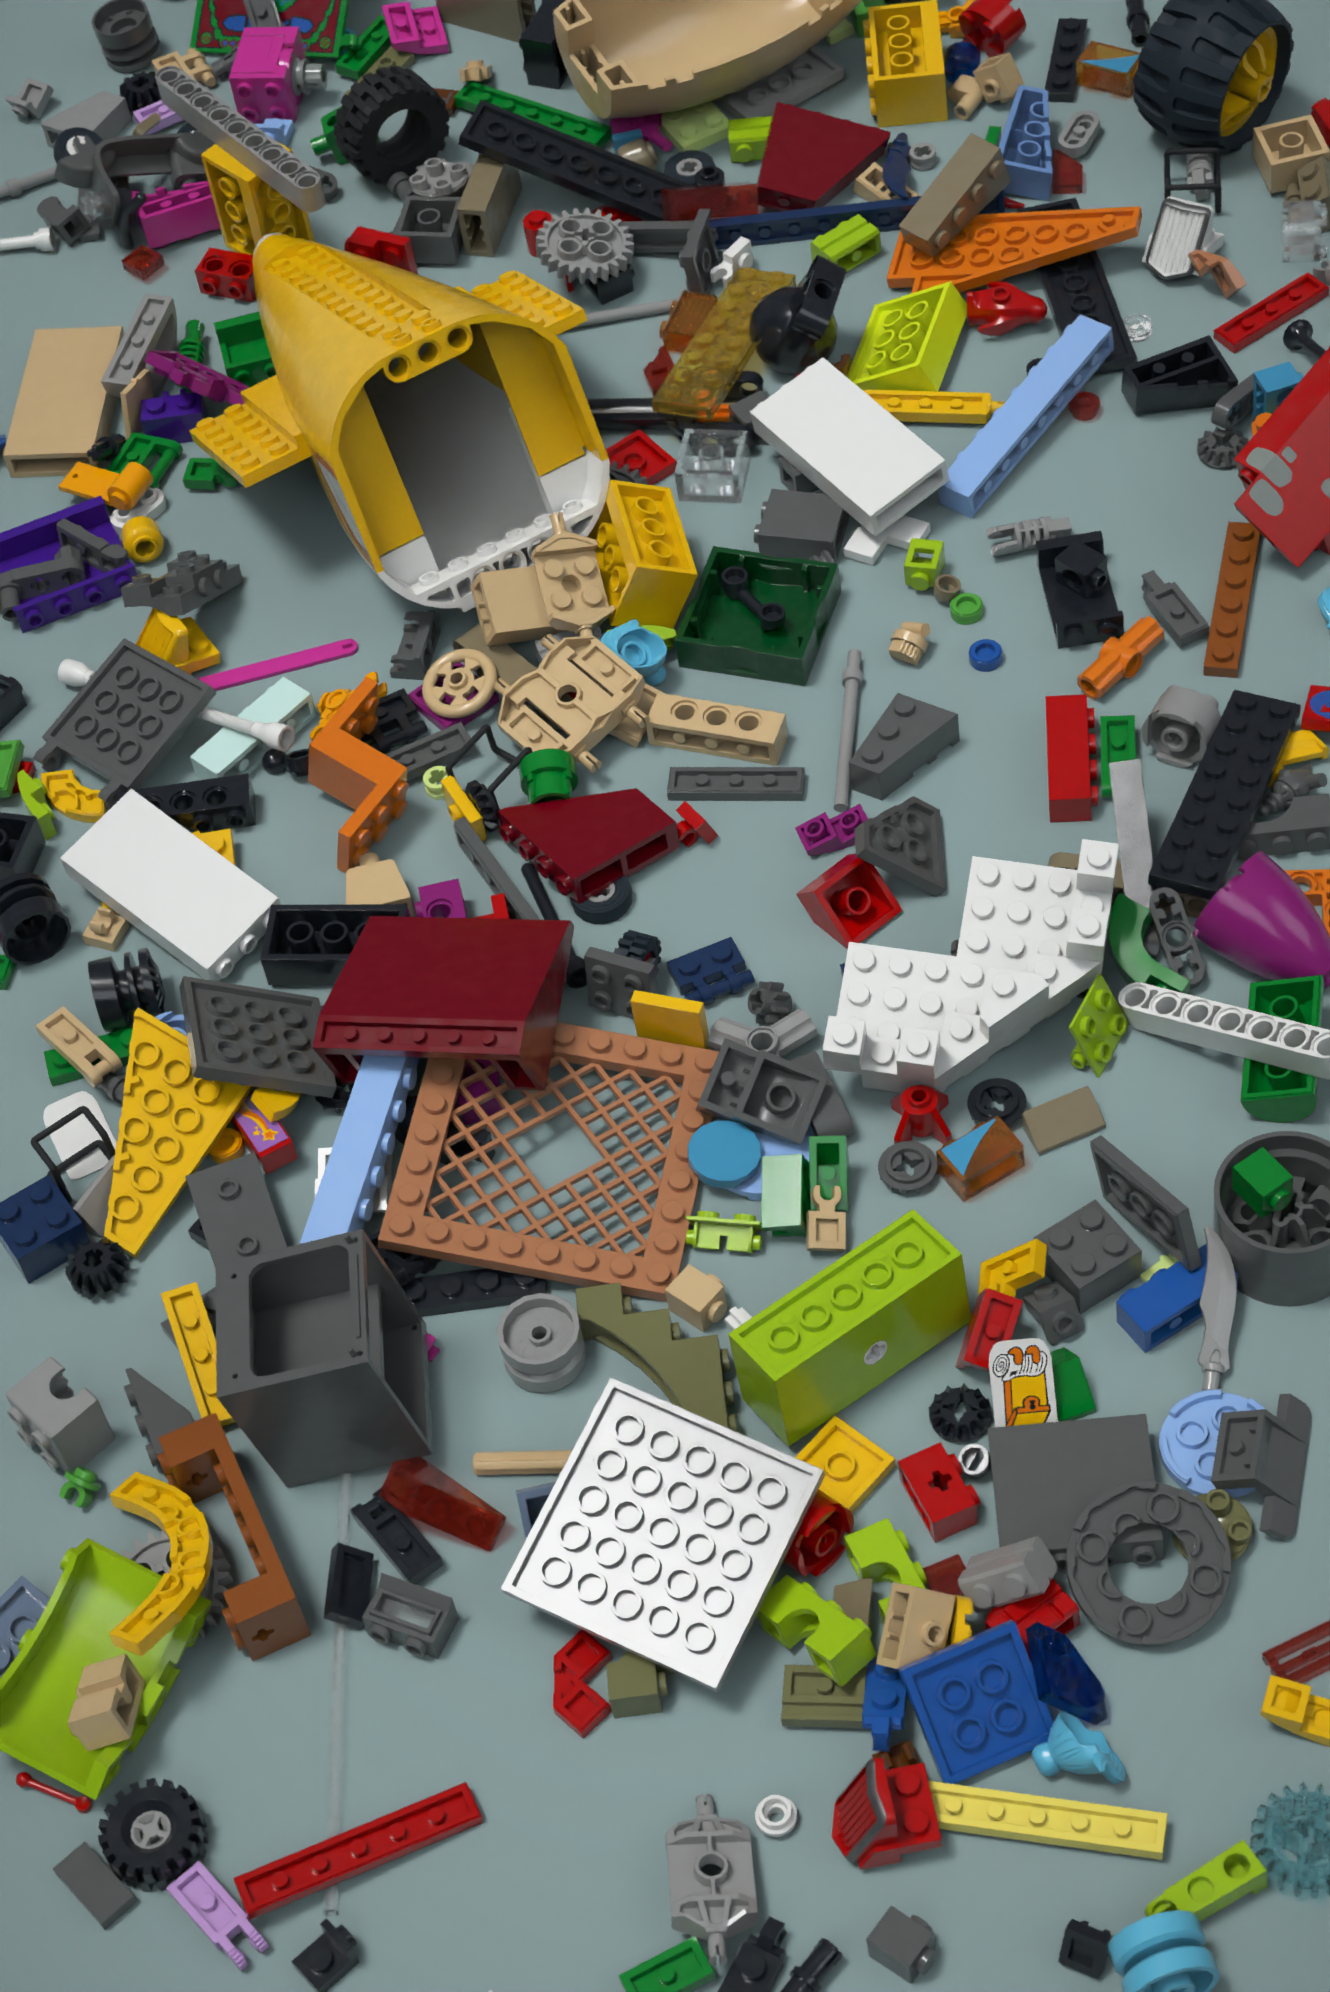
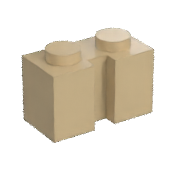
(106, 1702)

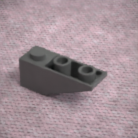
(158, 1412)

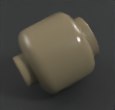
(639, 152)

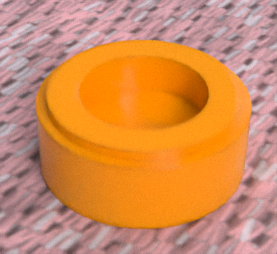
(227, 1147)

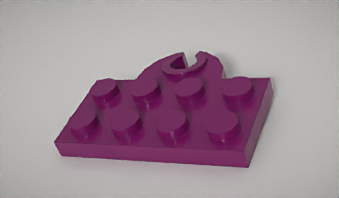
(196, 376)

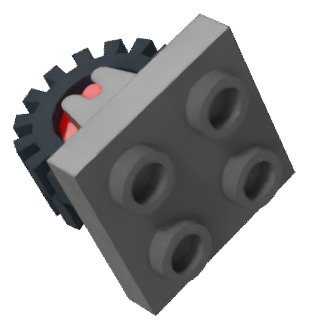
(617, 974)

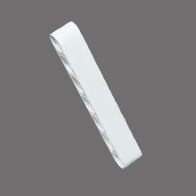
(1227, 1028)

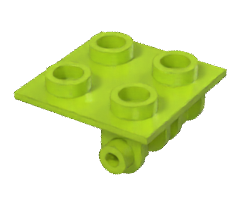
(1097, 1028)

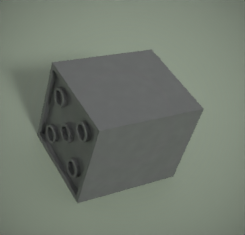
(322, 1359)

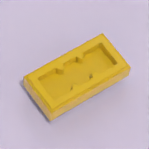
(461, 806)

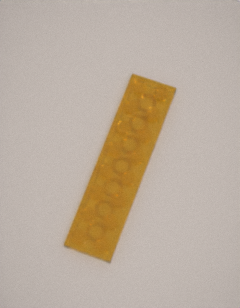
(718, 348)

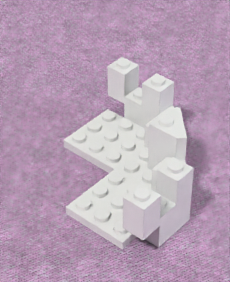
(1022, 954)

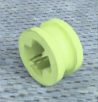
(430, 780)

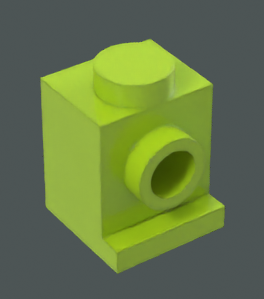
(923, 571)

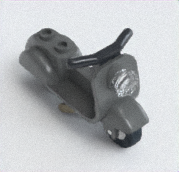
(90, 163)

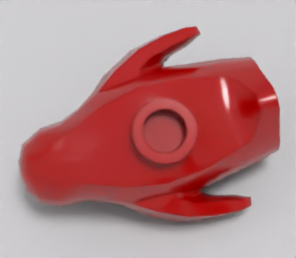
(1003, 308)

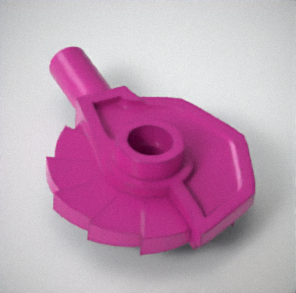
(649, 128)

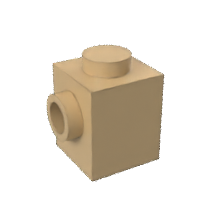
(998, 78)
(697, 1298)

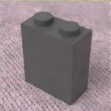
(800, 525)

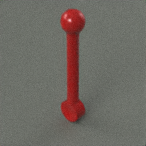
(82, 1803)

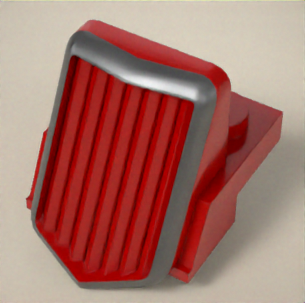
(885, 1815)

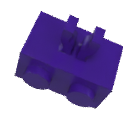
(173, 415)

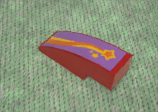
(265, 1138)

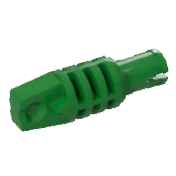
(192, 343)

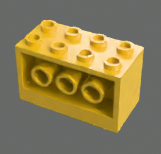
(905, 64)
(249, 205)
(643, 554)

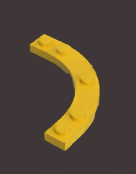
(189, 1553)

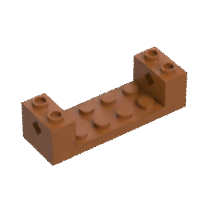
(264, 1609)

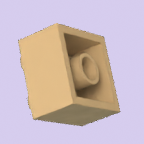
(1285, 148)

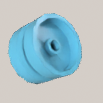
(1164, 1955)

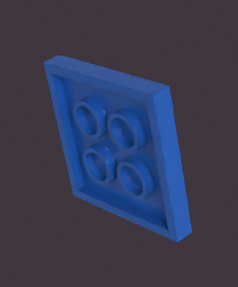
(977, 1702)

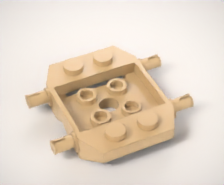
(605, 696)

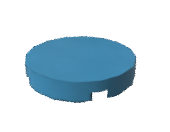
(724, 1153)

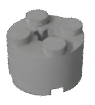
(1181, 726)

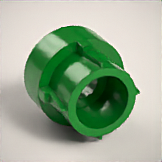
(548, 775)

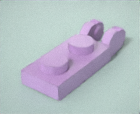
(215, 1912)

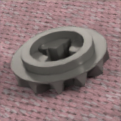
(1220, 456)
(917, 1156)

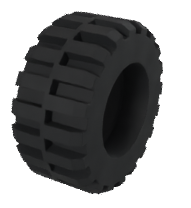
(372, 104)

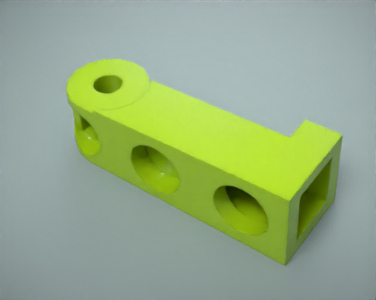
(1214, 1884)

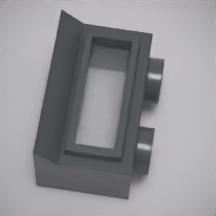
(410, 1617)

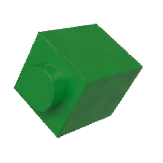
(1262, 1183)

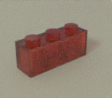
(722, 199)

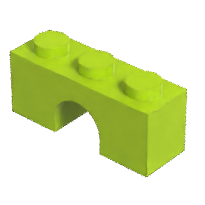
(882, 1555)
(836, 1642)

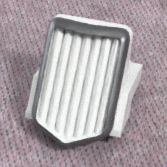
(1179, 231)

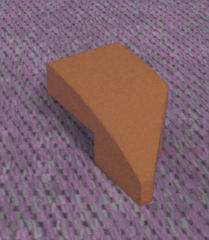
(1222, 270)

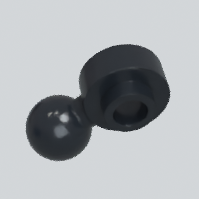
(277, 762)

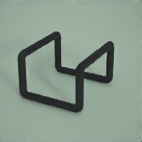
(1199, 186)
(515, 761)
(105, 1146)

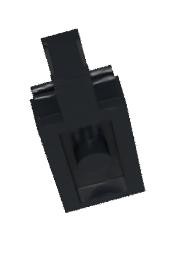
(757, 1961)

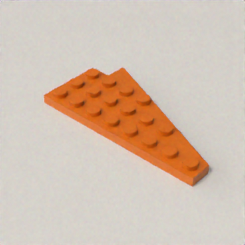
(1011, 244)

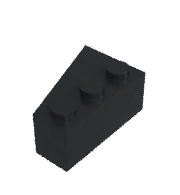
(1178, 379)

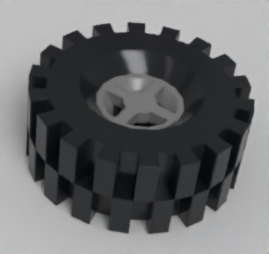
(149, 1815)

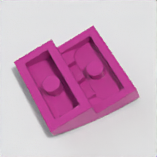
(415, 29)

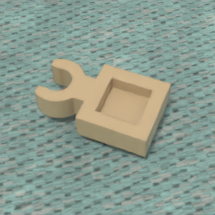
(475, 71)
(825, 1227)

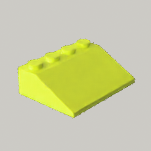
(910, 341)

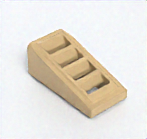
(865, 188)

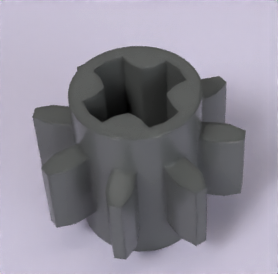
(769, 1002)

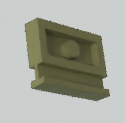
(818, 1701)

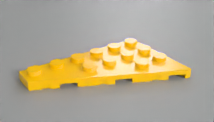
(163, 1130)

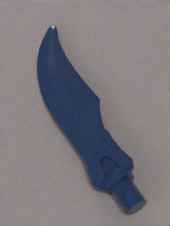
(896, 167)

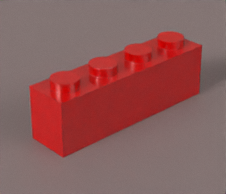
(1069, 758)

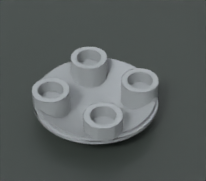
(438, 178)

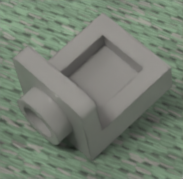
(31, 99)

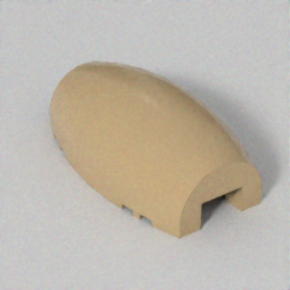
(682, 53)

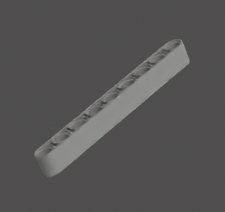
(241, 139)

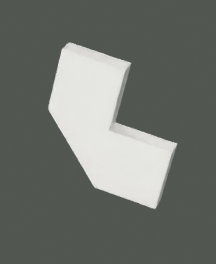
(867, 547)

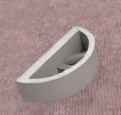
(149, 330)

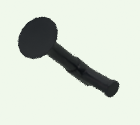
(1299, 336)

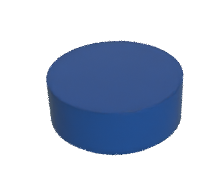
(985, 655)

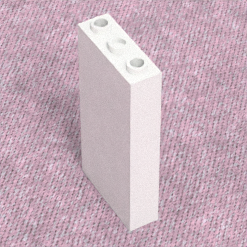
(849, 446)
(171, 886)

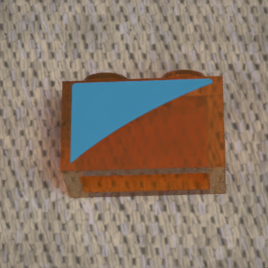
(1107, 69)
(980, 1158)

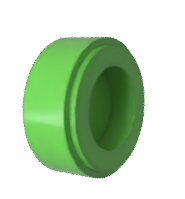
(966, 608)

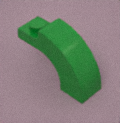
(1126, 934)

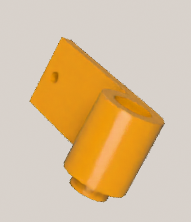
(116, 489)

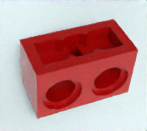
(226, 275)

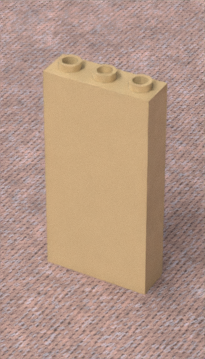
(62, 401)

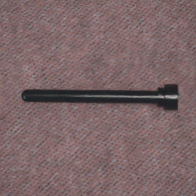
(576, 970)

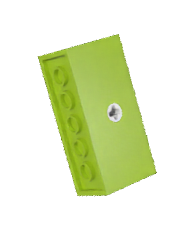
(849, 1327)

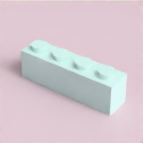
(240, 753)

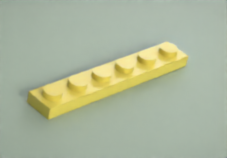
(1049, 1820)

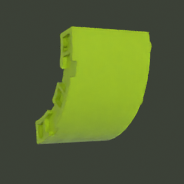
(73, 1632)

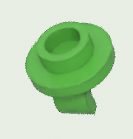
(83, 1481)

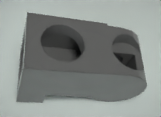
(66, 223)

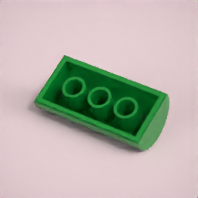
(1270, 1090)

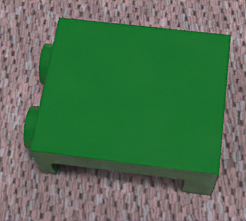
(245, 349)

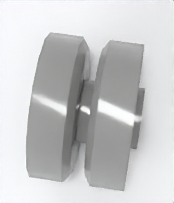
(541, 1342)

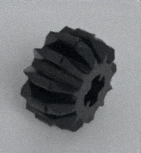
(140, 90)
(97, 1268)

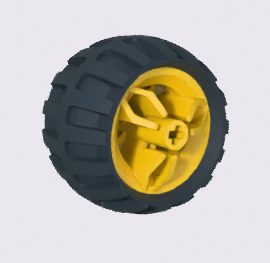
(1213, 70)

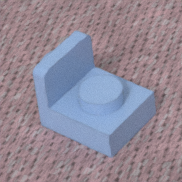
(278, 129)

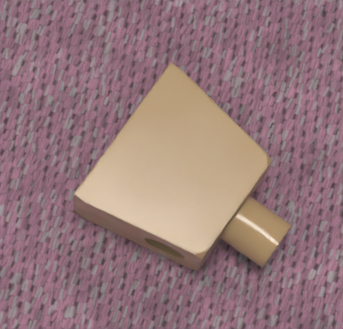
(377, 883)

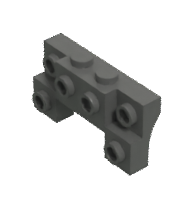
(186, 586)

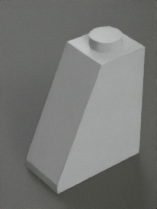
(101, 113)

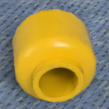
(142, 539)

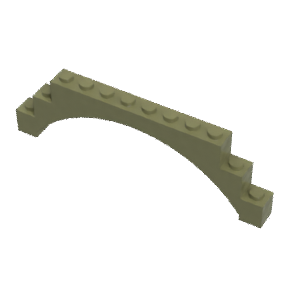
(691, 1378)

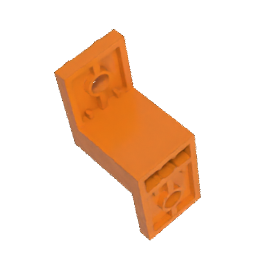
(358, 775)

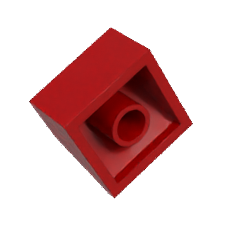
(849, 900)

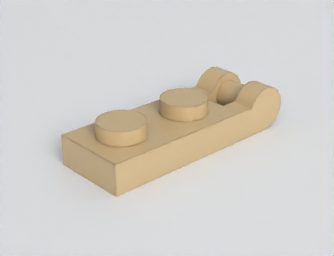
(78, 1046)

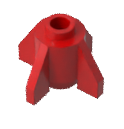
(920, 1114)

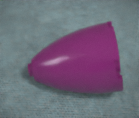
(1266, 924)

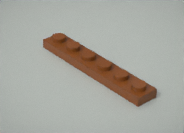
(1232, 600)

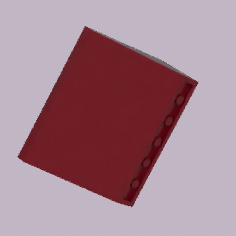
(449, 994)

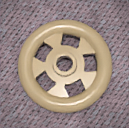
(467, 683)

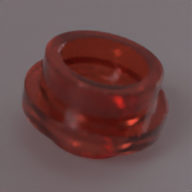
(1084, 405)

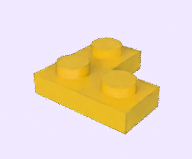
(1014, 1268)

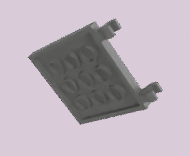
(125, 719)

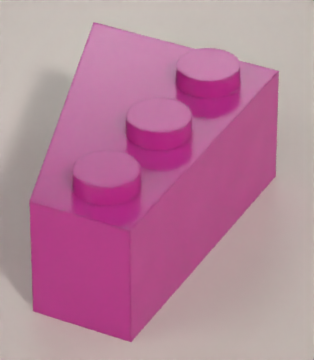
(177, 214)

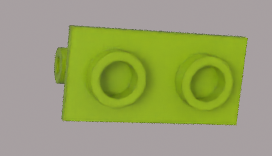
(710, 1228)

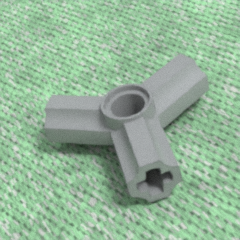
(778, 1038)

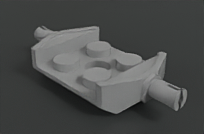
(705, 1904)

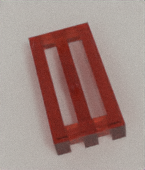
(1303, 1640)

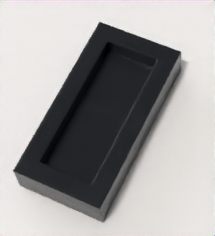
(348, 1585)

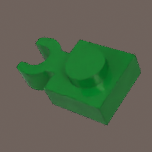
(205, 474)

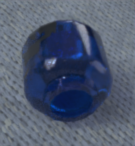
(960, 60)

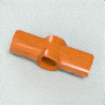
(1120, 657)

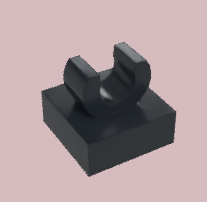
(1085, 1948)

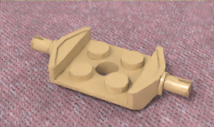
(573, 559)

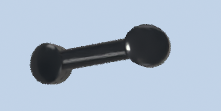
(736, 587)

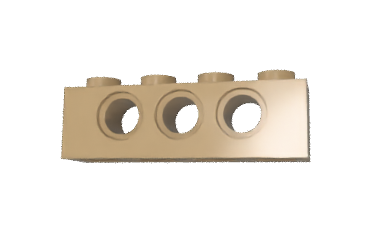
(717, 729)

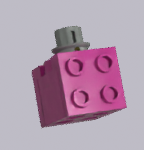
(272, 74)

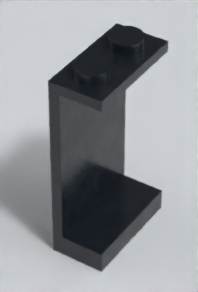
(1074, 618)

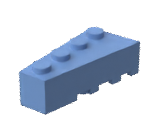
(1027, 144)

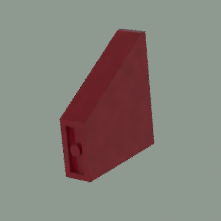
(813, 157)
(590, 838)

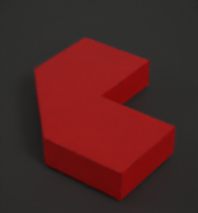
(572, 1697)

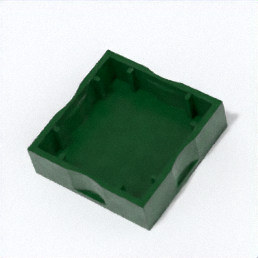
(727, 636)

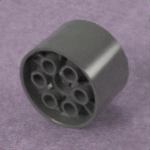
(1266, 1263)

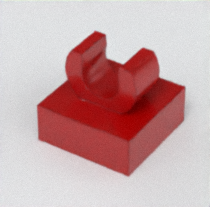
(693, 826)

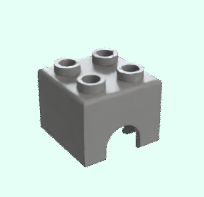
(62, 1425)

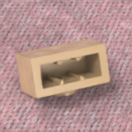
(914, 1624)

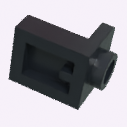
(327, 1957)

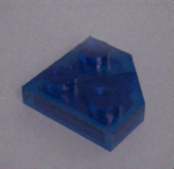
(1064, 1676)

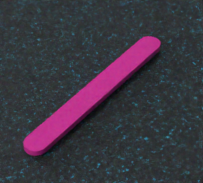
(281, 665)

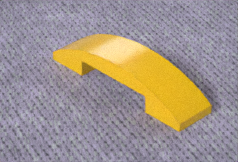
(1297, 1710)

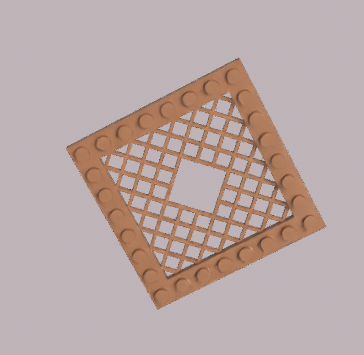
(410, 1231)

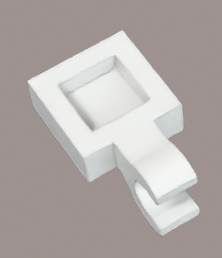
(736, 256)

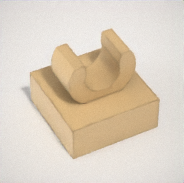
(105, 930)

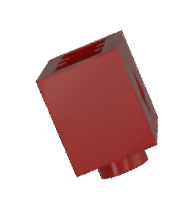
(939, 1492)

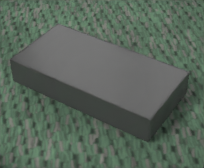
(94, 1885)

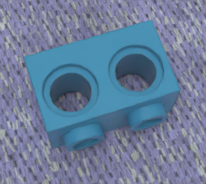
(1273, 386)

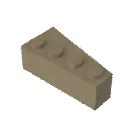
(956, 195)

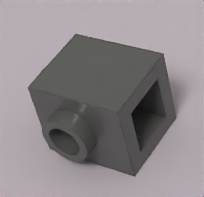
(903, 1944)

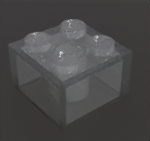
(712, 465)

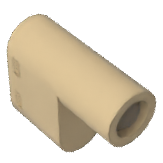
(967, 95)

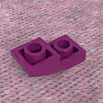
(828, 835)

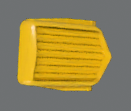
(178, 642)

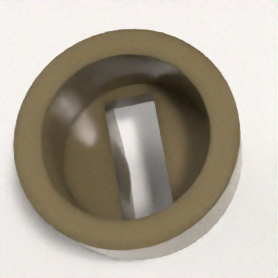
(953, 588)

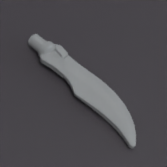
(1218, 1309)

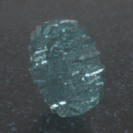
(1276, 1827)

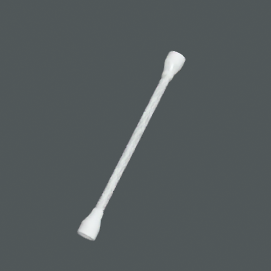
(273, 734)

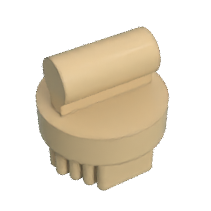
(909, 642)

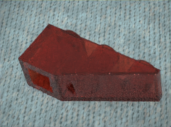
(441, 1502)

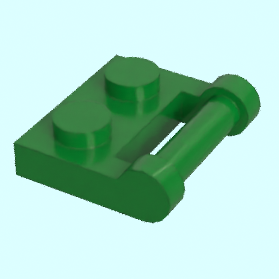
(143, 449)

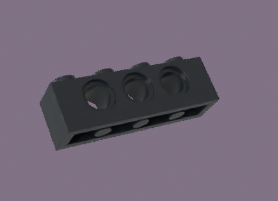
(205, 803)

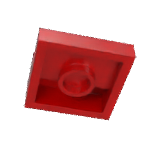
(382, 247)

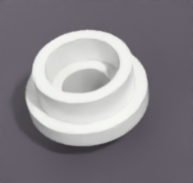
(772, 1805)

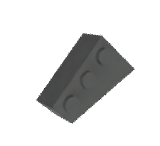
(901, 743)

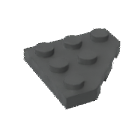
(905, 844)

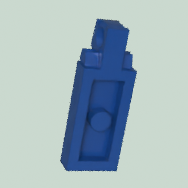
(883, 1704)

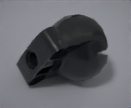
(799, 321)

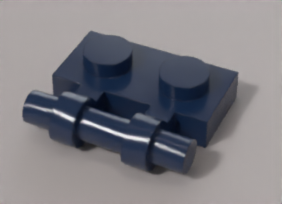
(709, 965)

